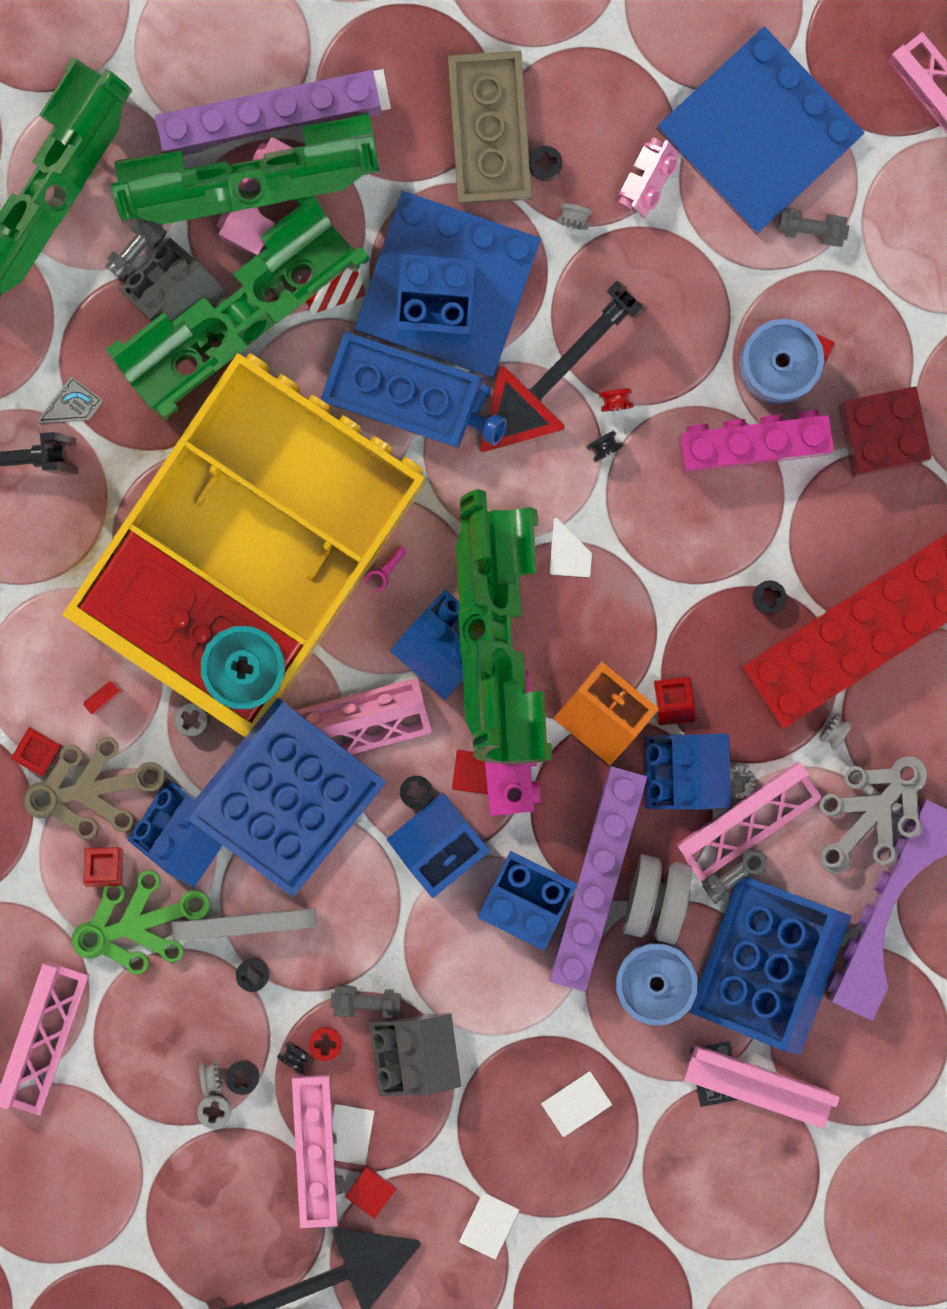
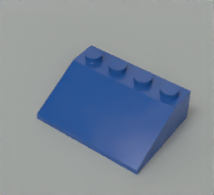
(770, 964)

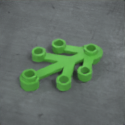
(134, 925)

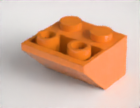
(606, 713)

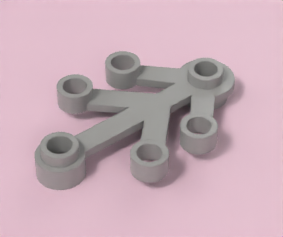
(877, 810)

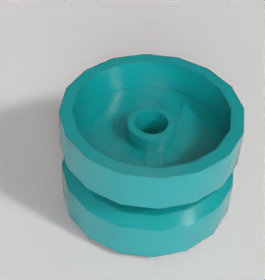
(221, 661)

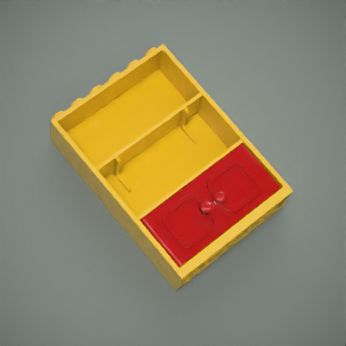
(248, 523)

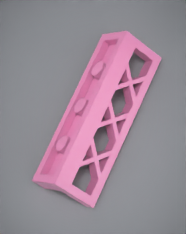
(921, 80)
(378, 706)
(741, 810)
(28, 1033)
(760, 1086)
(314, 1150)

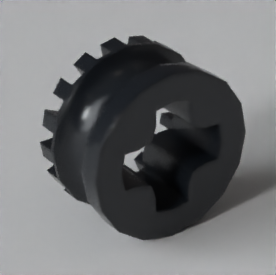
(552, 154)
(604, 445)
(773, 586)
(409, 801)
(258, 965)
(296, 1056)
(243, 1089)

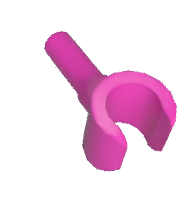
(387, 568)

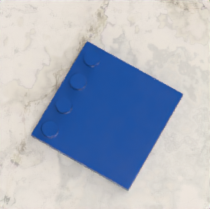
(760, 130)
(502, 269)
(284, 797)

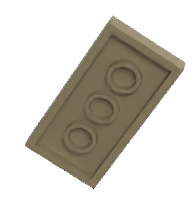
(489, 127)

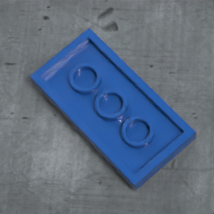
(401, 389)

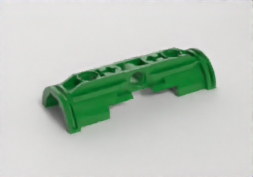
(85, 121)
(167, 192)
(297, 242)
(491, 556)

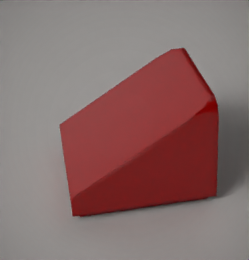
(674, 701)

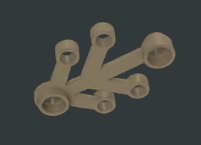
(87, 790)

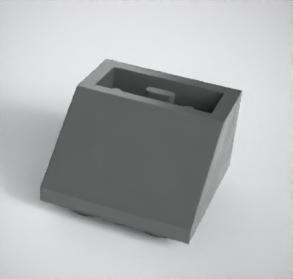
(170, 283)
(415, 1055)

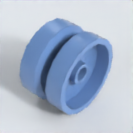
(772, 341)
(650, 1004)

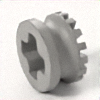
(574, 215)
(180, 721)
(836, 732)
(748, 787)
(210, 1078)
(223, 1105)

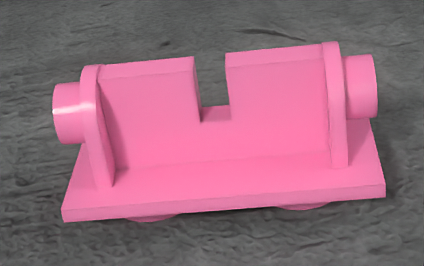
(658, 162)

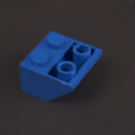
(435, 294)
(433, 646)
(687, 771)
(172, 839)
(438, 845)
(527, 900)

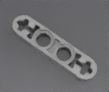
(244, 924)

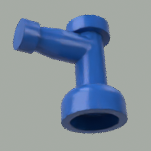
(491, 428)

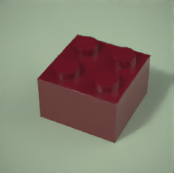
(884, 431)

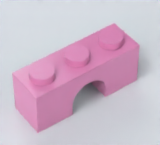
(246, 226)

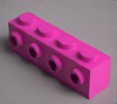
(755, 443)
(511, 785)

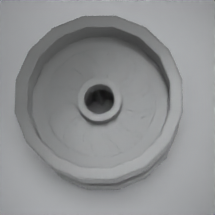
(652, 898)

